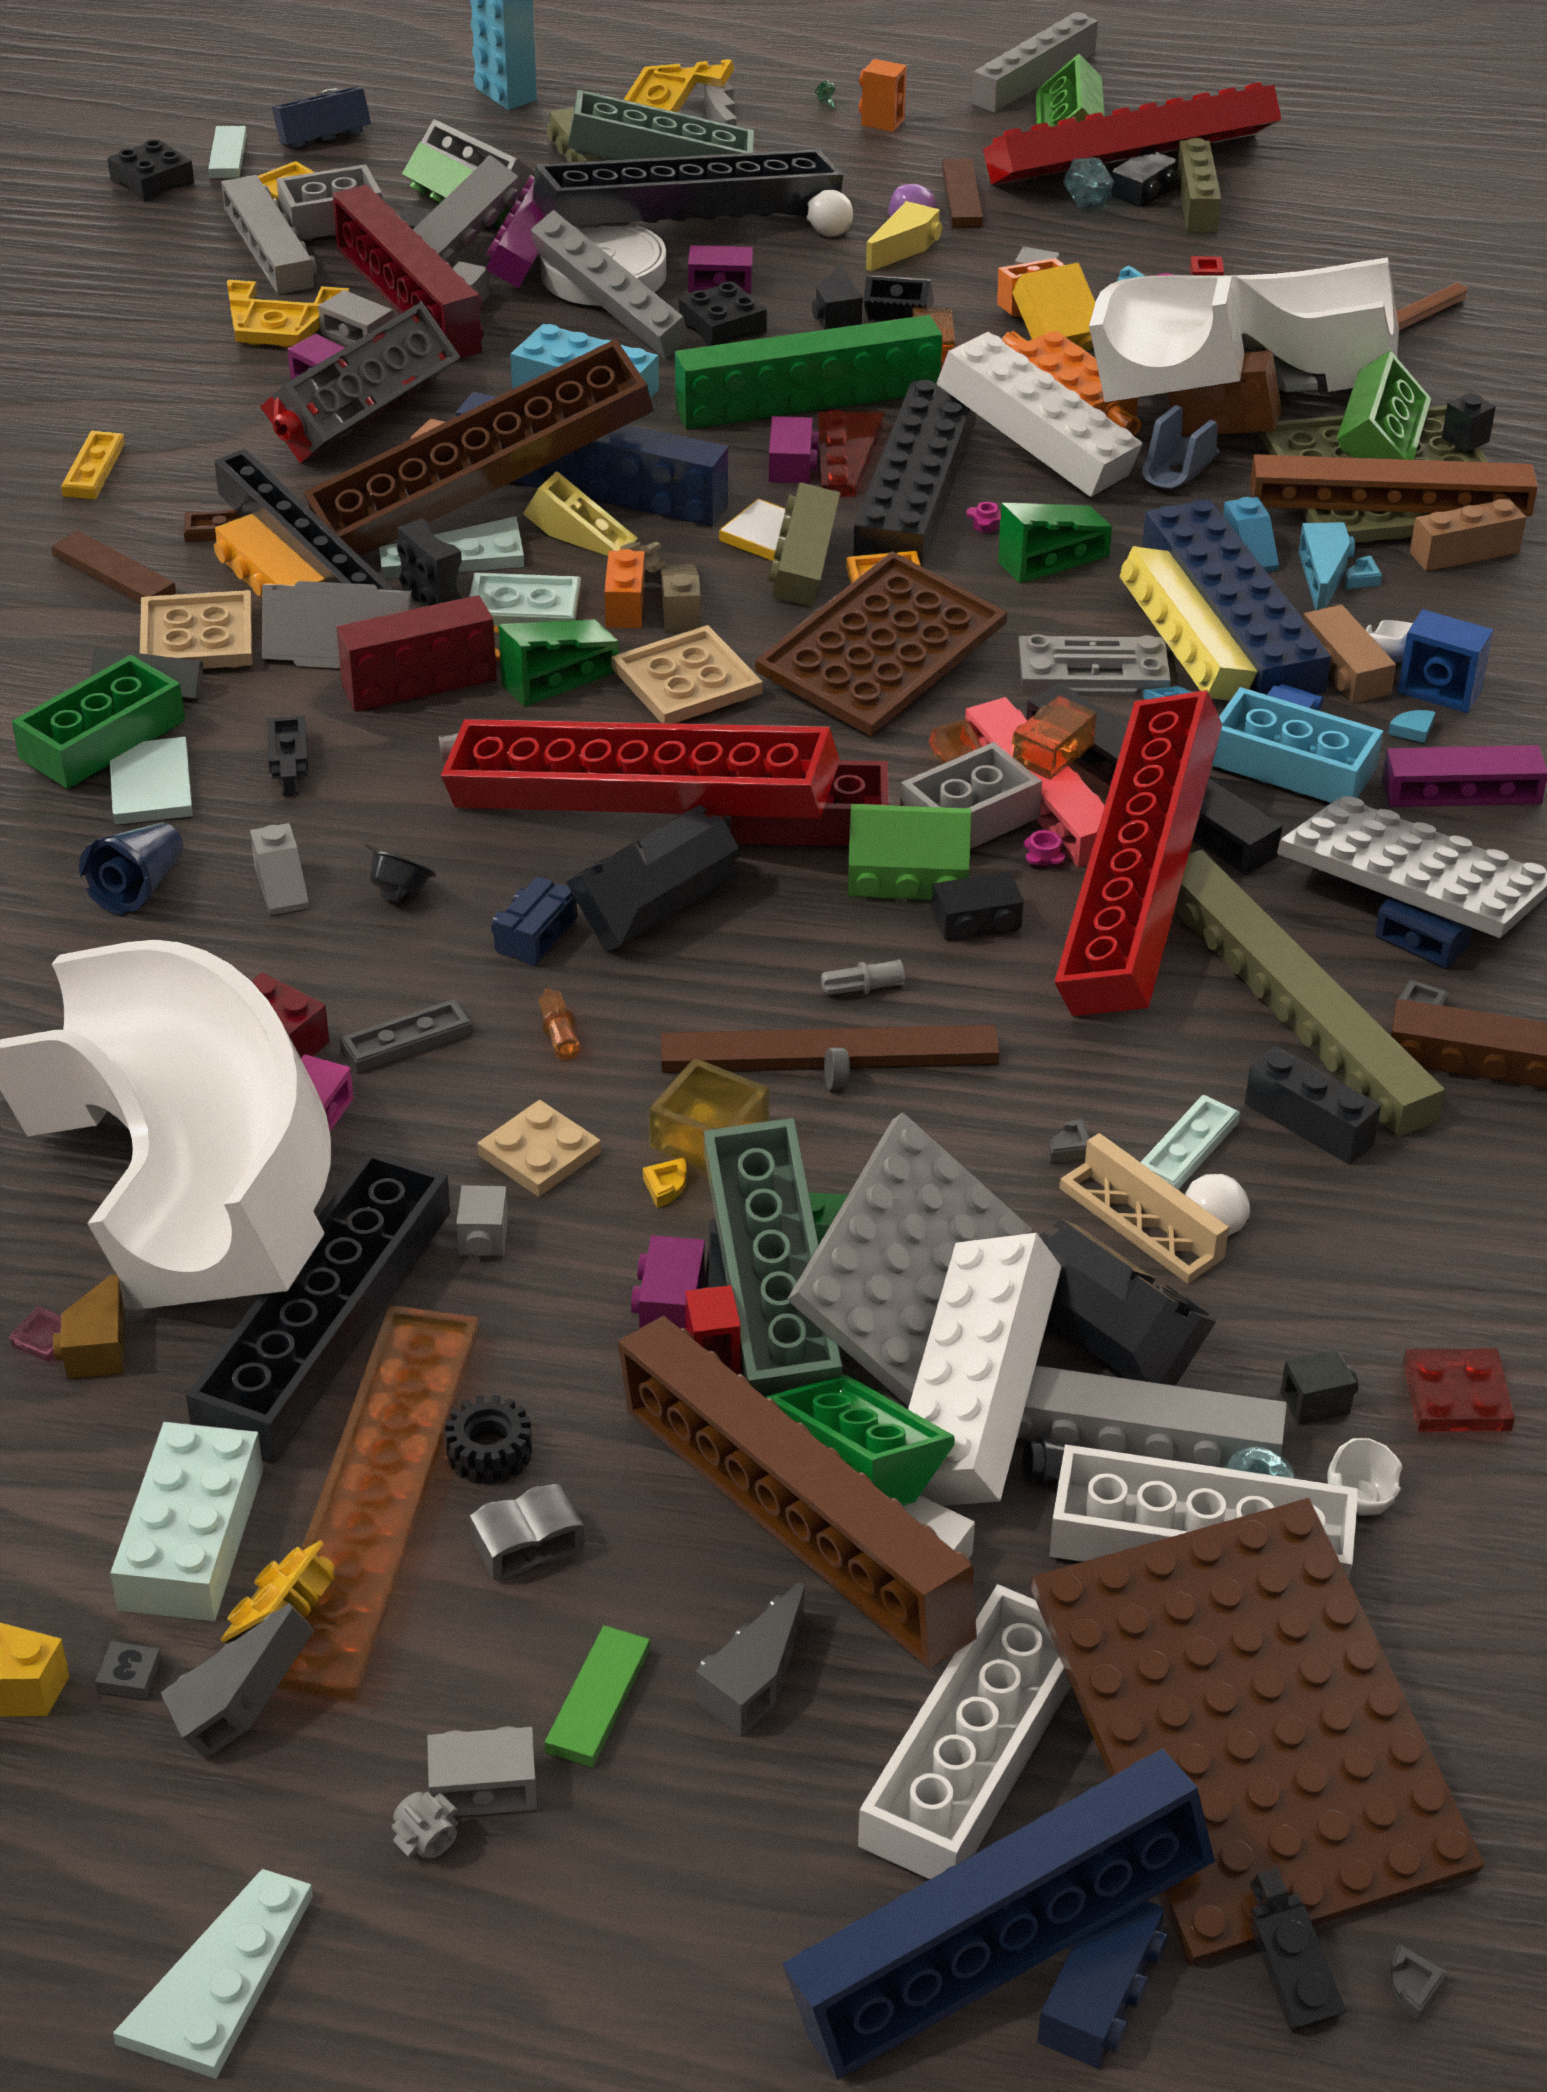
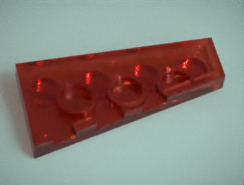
(846, 448)

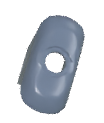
(1172, 449)

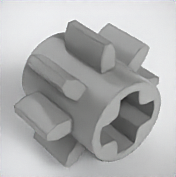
(424, 1825)

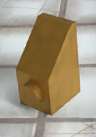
(93, 1333)

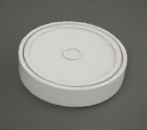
(629, 245)

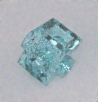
(1088, 182)

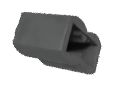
(526, 1531)

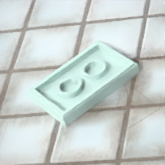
(528, 597)
(151, 782)

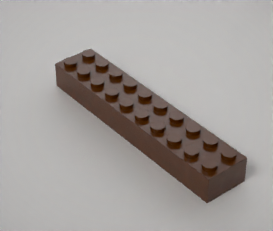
(483, 448)
(801, 1492)

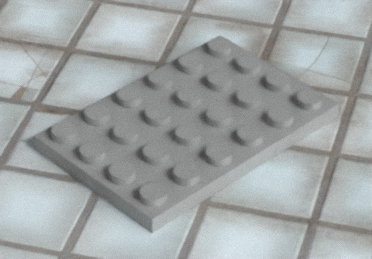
(1418, 865)
(890, 1251)

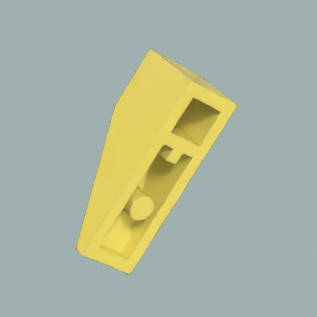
(904, 234)
(574, 518)

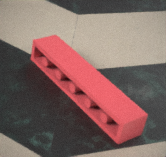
(1066, 801)

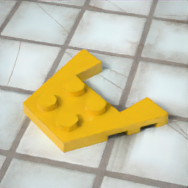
(670, 84)
(272, 320)

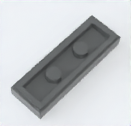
(183, 671)
(406, 1035)

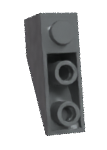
(749, 1671)
(233, 1686)

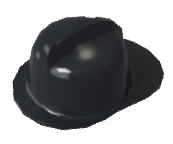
(397, 875)

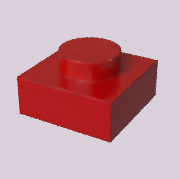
(1206, 266)

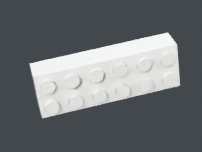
(1039, 413)
(984, 1360)
(1130, 1500)
(967, 1741)

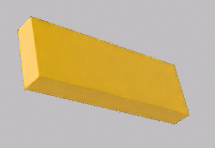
(93, 465)

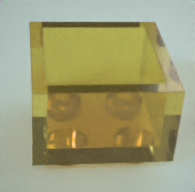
(700, 1101)

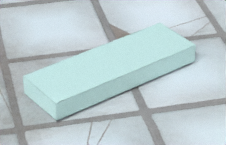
(227, 152)
(1191, 1140)

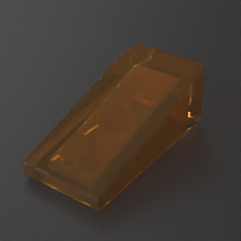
(953, 740)

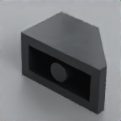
(837, 301)

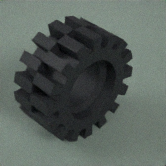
(493, 1459)

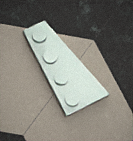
(481, 546)

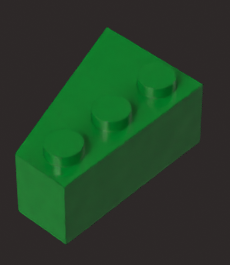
(1050, 538)
(553, 657)

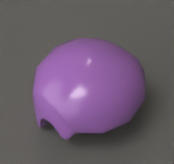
(912, 193)

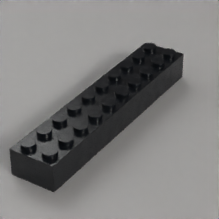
(684, 186)

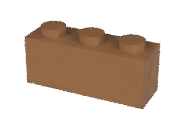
(1467, 534)
(1357, 661)

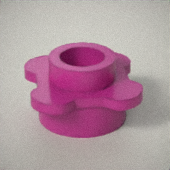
(985, 517)
(1044, 848)

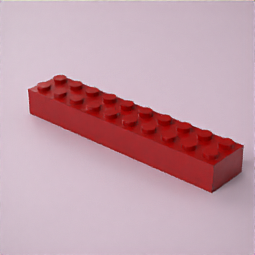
(1128, 133)
(642, 767)
(1139, 855)

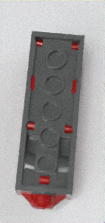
(359, 382)

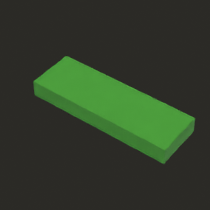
(597, 1696)

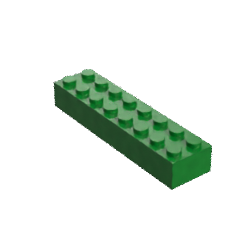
(805, 371)

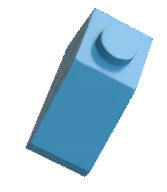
(1254, 528)

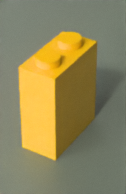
(1057, 302)

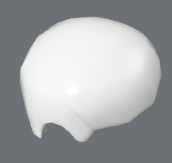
(830, 213)
(1391, 637)
(1222, 1198)
(1371, 1469)

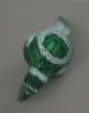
(825, 91)

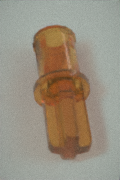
(559, 1024)

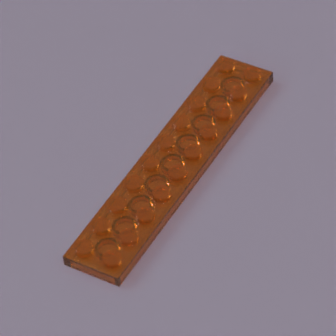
(379, 1490)

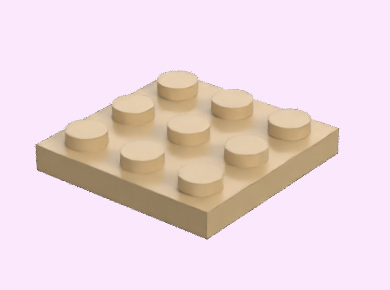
(199, 627)
(686, 675)

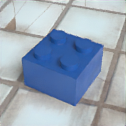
(1445, 661)

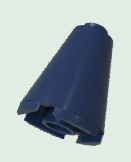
(129, 866)

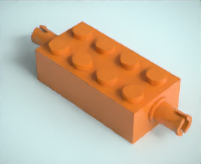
(1075, 371)

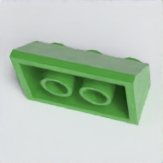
(906, 849)

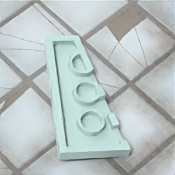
(213, 1988)

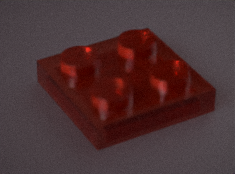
(1458, 1390)

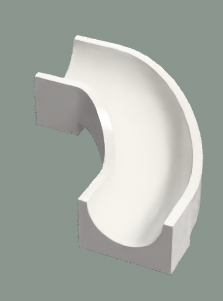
(1192, 329)
(215, 1112)

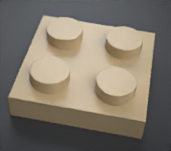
(539, 1148)

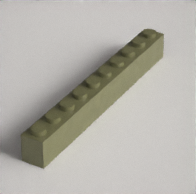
(1306, 998)

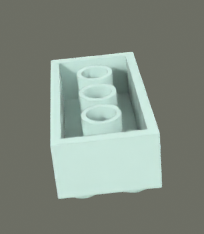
(187, 1522)

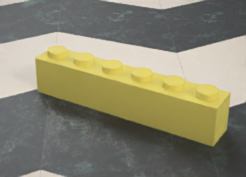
(1187, 623)

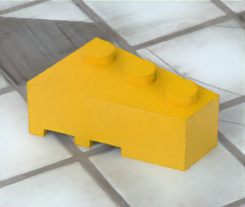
(30, 1672)

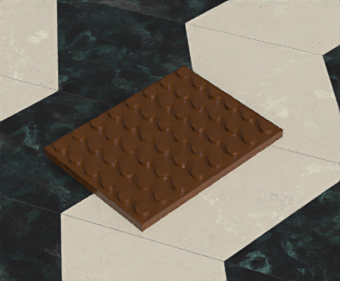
(1275, 1702)

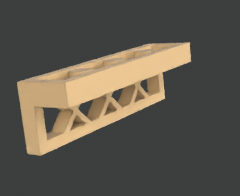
(1155, 1205)

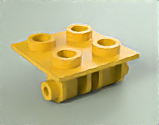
(296, 1580)

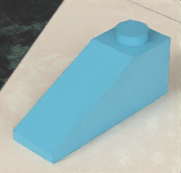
(1324, 558)

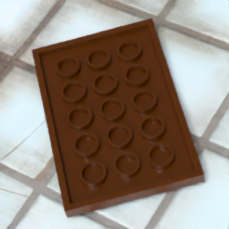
(881, 643)

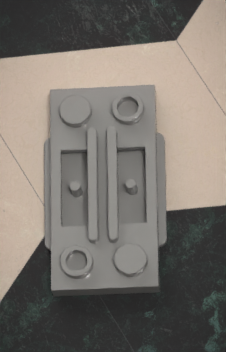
(303, 617)
(1093, 664)

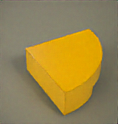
(665, 1180)

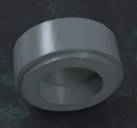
(836, 1068)

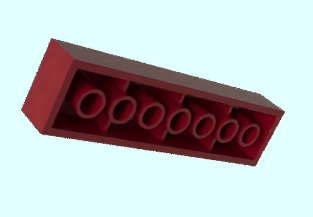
(405, 266)

